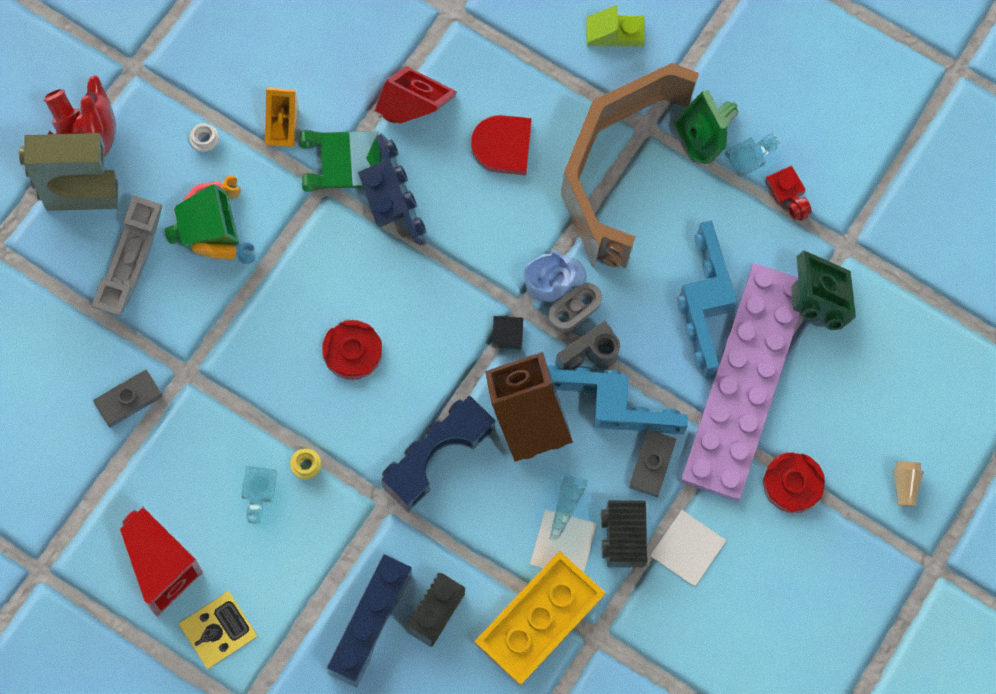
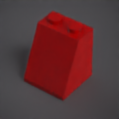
(158, 559)

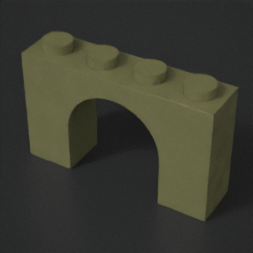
(69, 171)

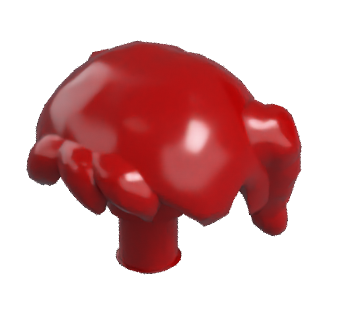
(95, 113)

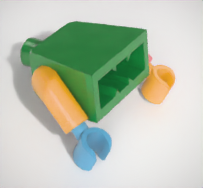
(207, 222)

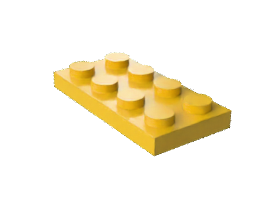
(539, 618)

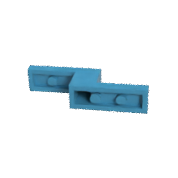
(706, 299)
(611, 402)

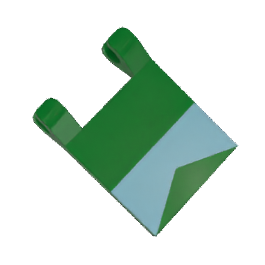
(341, 158)

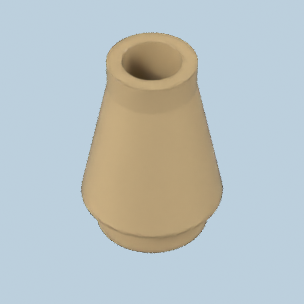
(907, 481)

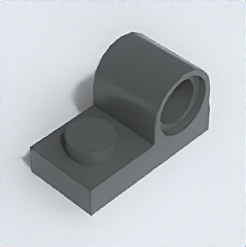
(587, 345)

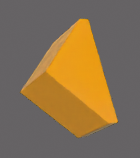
(281, 117)

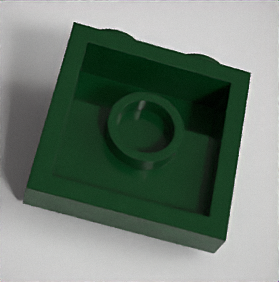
(823, 291)

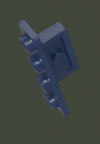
(388, 193)

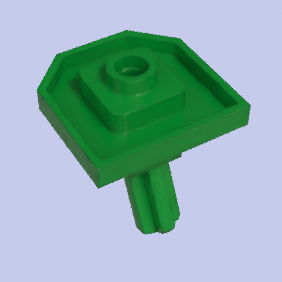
(705, 127)

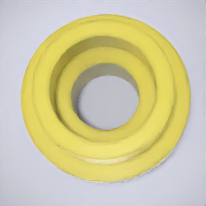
(302, 455)

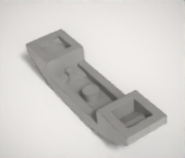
(130, 256)

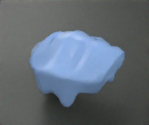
(553, 276)

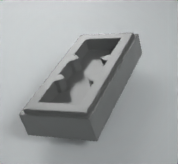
(127, 398)
(652, 463)

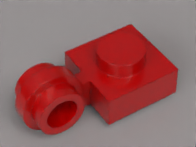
(786, 187)

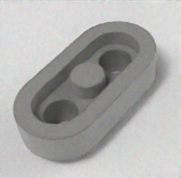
(573, 307)

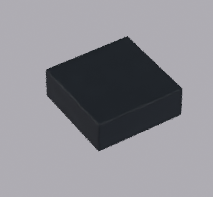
(507, 332)

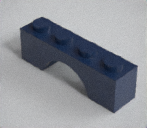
(464, 426)
(369, 620)

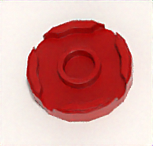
(352, 349)
(794, 482)

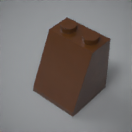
(528, 407)

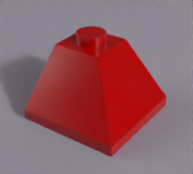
(411, 96)

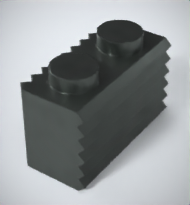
(625, 534)
(435, 609)

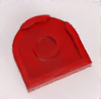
(502, 144)

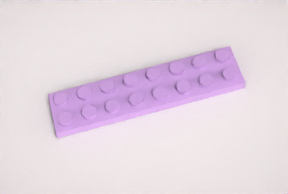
(743, 385)

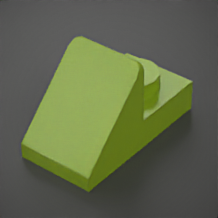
(611, 29)

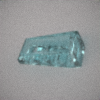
(569, 496)

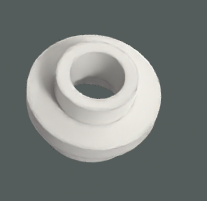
(204, 130)

